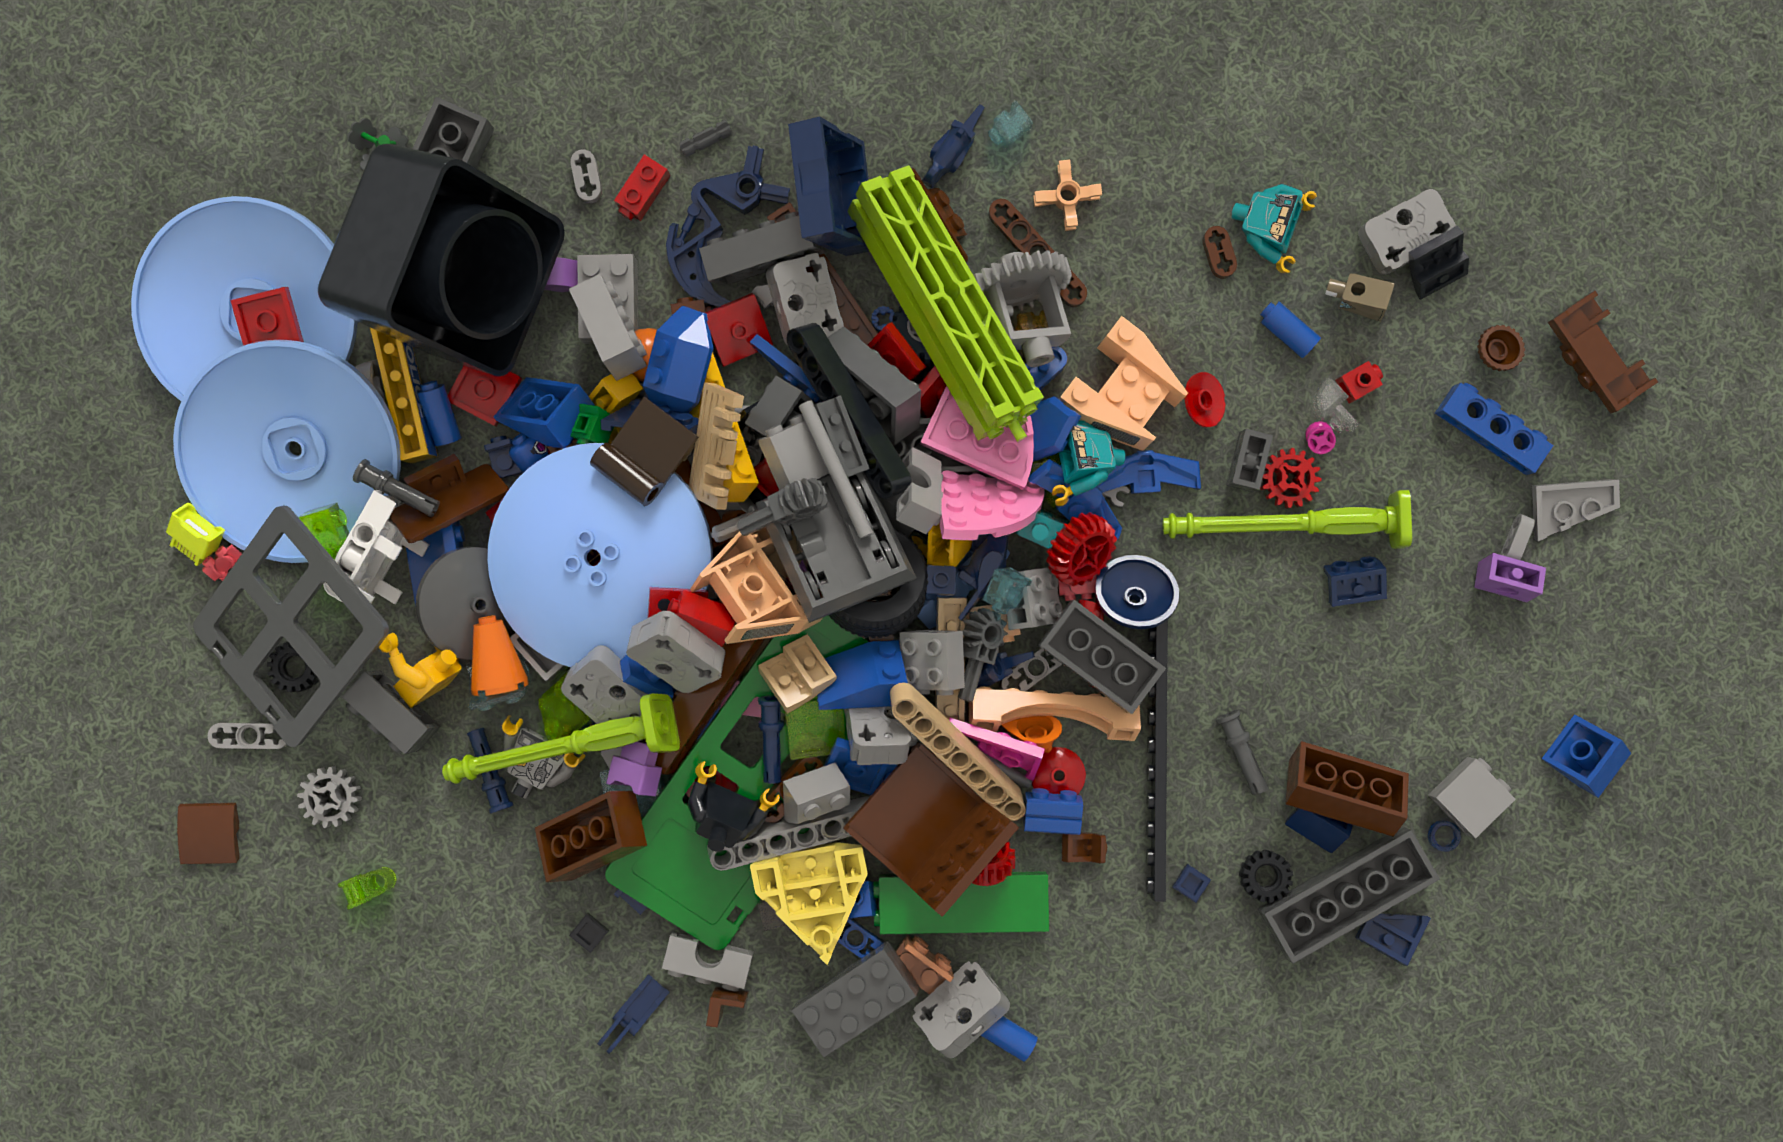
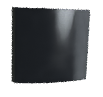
(1438, 262)

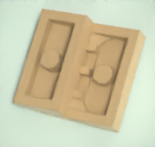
(797, 673)

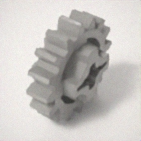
(335, 786)

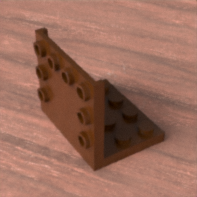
(930, 829)

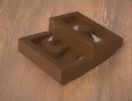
(208, 833)

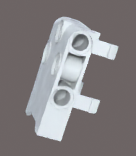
(373, 548)

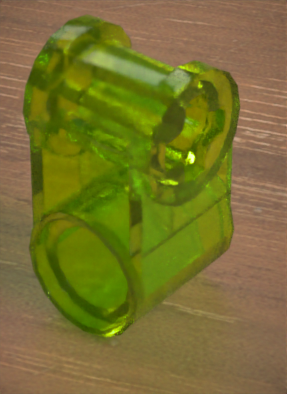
(364, 887)

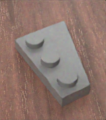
(1566, 504)

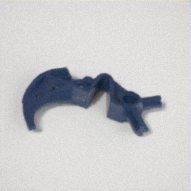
(728, 190)

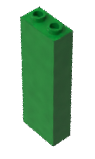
(1009, 906)

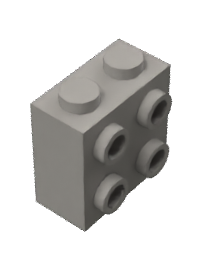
(792, 453)
(1039, 601)
(933, 660)
(1472, 796)

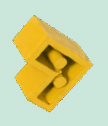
(614, 395)

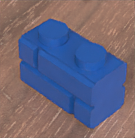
(1053, 812)

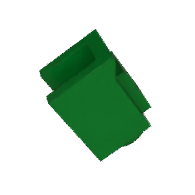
(588, 425)

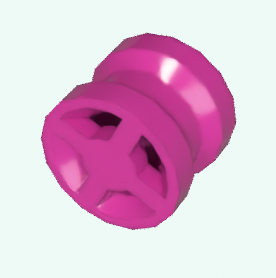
(1322, 443)

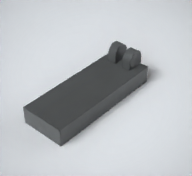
(842, 435)

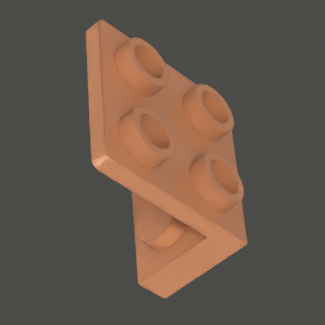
(924, 966)

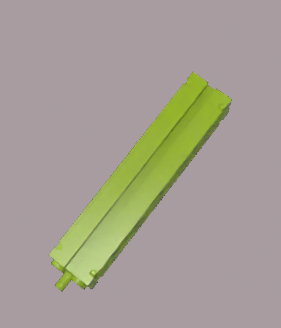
(945, 304)

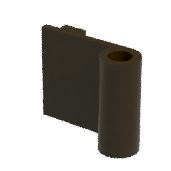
(645, 452)

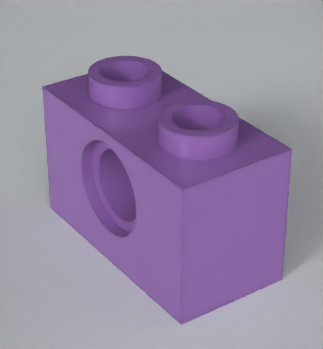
(1510, 577)

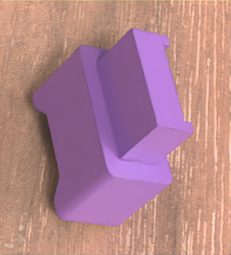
(636, 768)

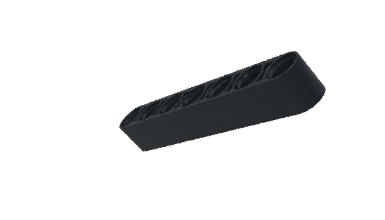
(831, 379)

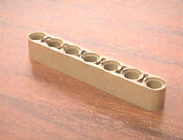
(956, 751)

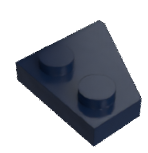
(1394, 935)

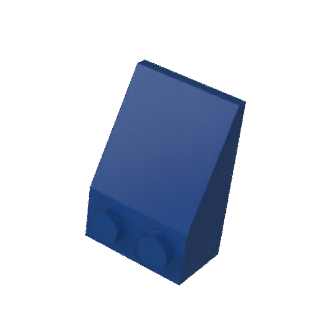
(544, 410)
(864, 676)

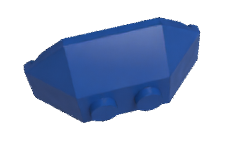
(679, 361)

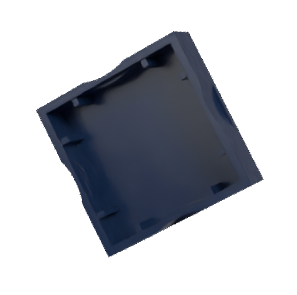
(827, 176)

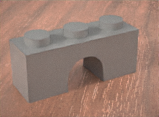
(922, 500)
(683, 959)

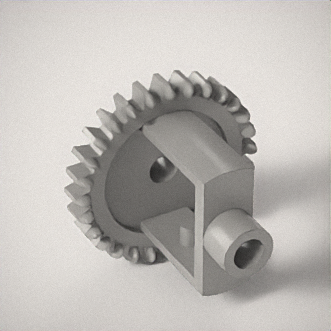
(1020, 280)

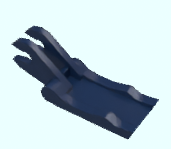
(637, 1009)

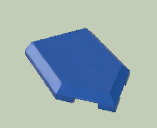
(1051, 427)

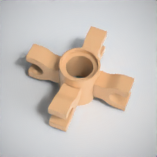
(1048, 197)

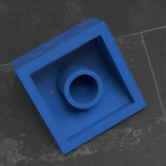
(1587, 755)

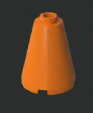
(494, 659)

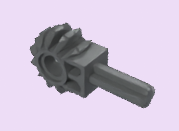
(787, 506)
(981, 644)

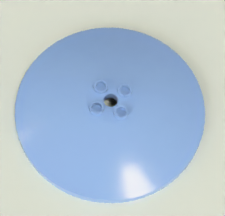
(219, 255)
(239, 428)
(543, 543)

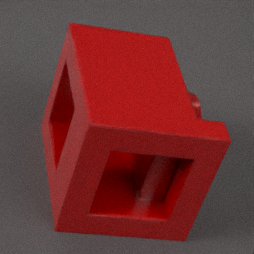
(1351, 381)

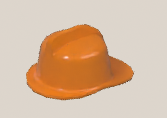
(1037, 729)

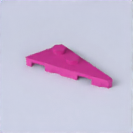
(1004, 747)

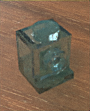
(1010, 126)
(1006, 589)

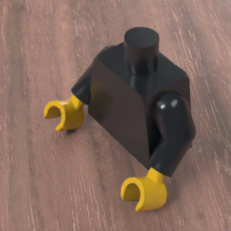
(723, 814)

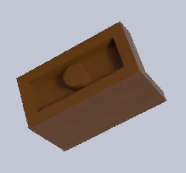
(724, 997)

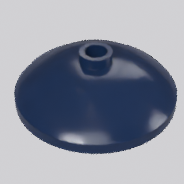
(1138, 580)

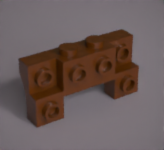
(1595, 358)

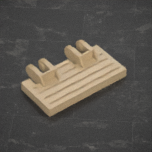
(715, 445)

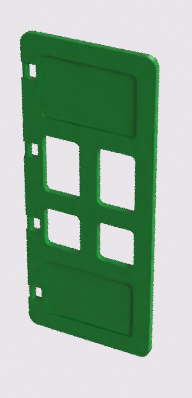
(675, 868)

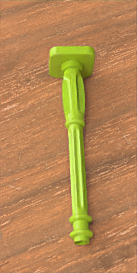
(1393, 520)
(655, 725)

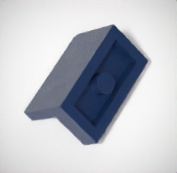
(1319, 829)

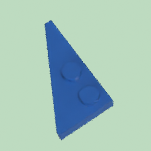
(791, 371)

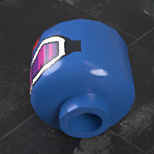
(527, 451)

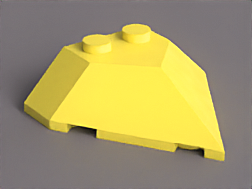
(813, 890)

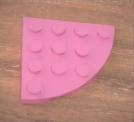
(999, 457)
(985, 506)

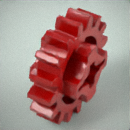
(1297, 486)

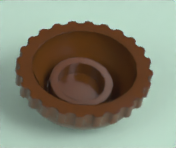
(1501, 348)

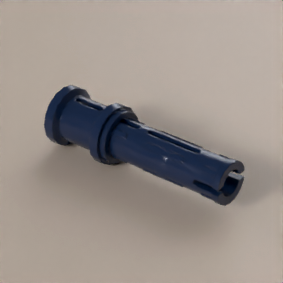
(771, 726)
(493, 787)

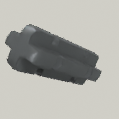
(705, 138)

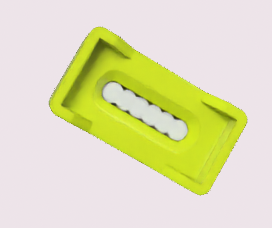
(193, 534)

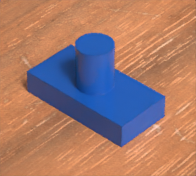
(642, 678)

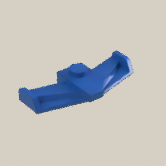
(1147, 469)
(1051, 475)

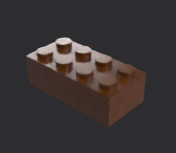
(1347, 789)
(590, 836)

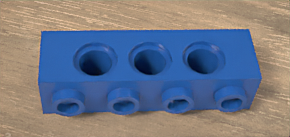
(1534, 443)

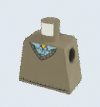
(1372, 299)

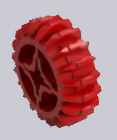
(1081, 549)

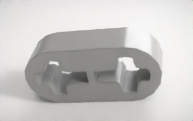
(580, 177)
(1518, 537)

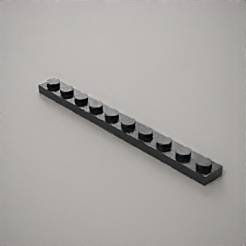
(1158, 770)

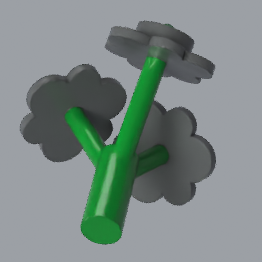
(363, 136)

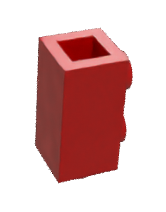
(641, 188)
(704, 615)

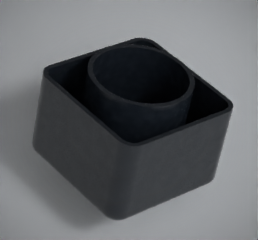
(441, 258)

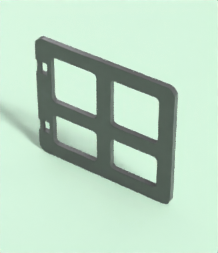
(284, 623)

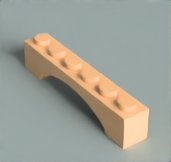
(995, 707)

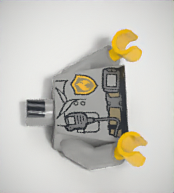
(537, 773)

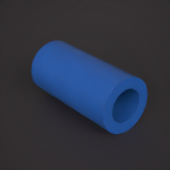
(1289, 329)
(438, 413)
(1011, 1038)

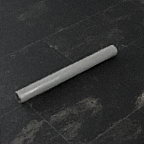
(835, 469)

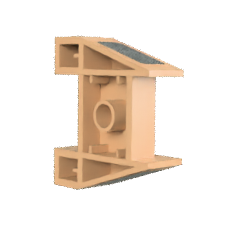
(1130, 391)
(753, 590)

